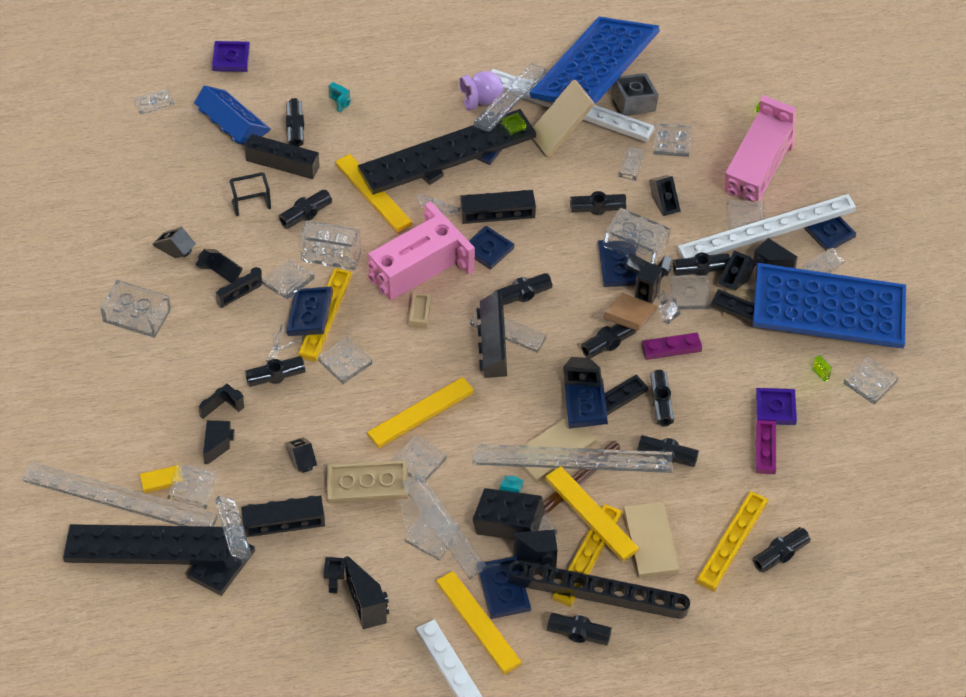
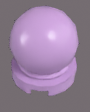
(481, 89)

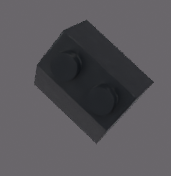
(536, 547)

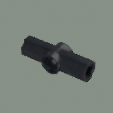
(295, 122)
(598, 203)
(305, 209)
(700, 264)
(525, 289)
(606, 339)
(275, 371)
(661, 398)
(680, 454)
(781, 549)
(579, 629)

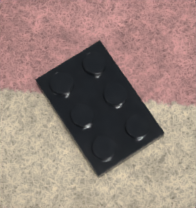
(218, 577)

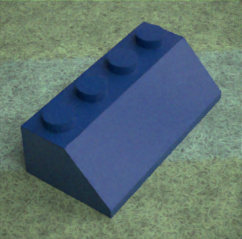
(230, 114)

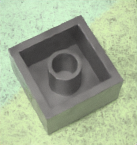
(634, 94)

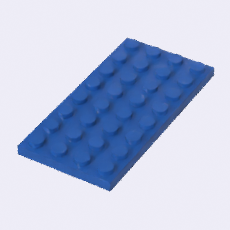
(596, 58)
(830, 305)

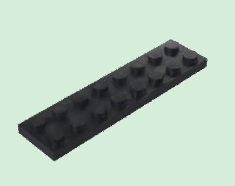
(146, 544)

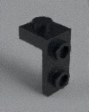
(219, 263)
(635, 264)
(225, 393)

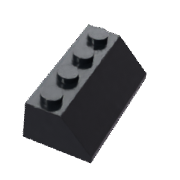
(493, 336)

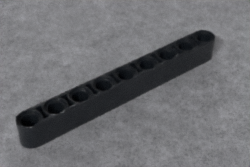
(607, 596)

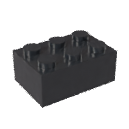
(507, 512)

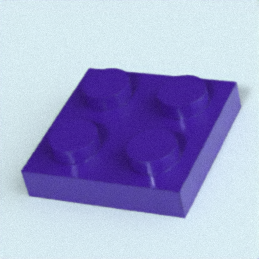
(231, 56)
(776, 405)

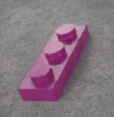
(671, 346)
(765, 447)

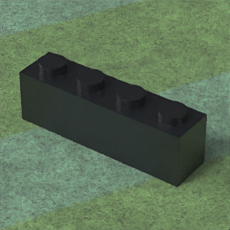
(282, 156)
(497, 206)
(283, 516)

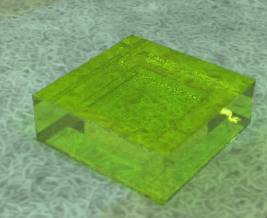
(513, 123)
(821, 368)

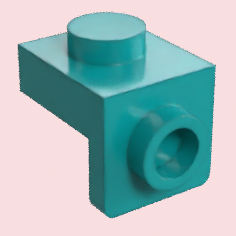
(340, 95)
(512, 484)

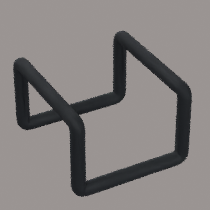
(266, 195)

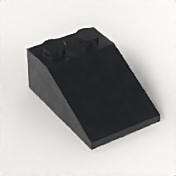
(366, 595)

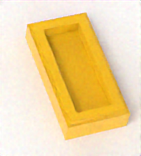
(158, 479)

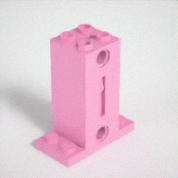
(761, 150)
(419, 255)

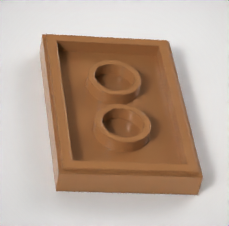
(630, 311)

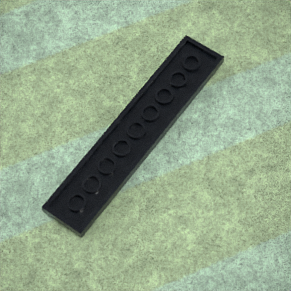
(440, 154)

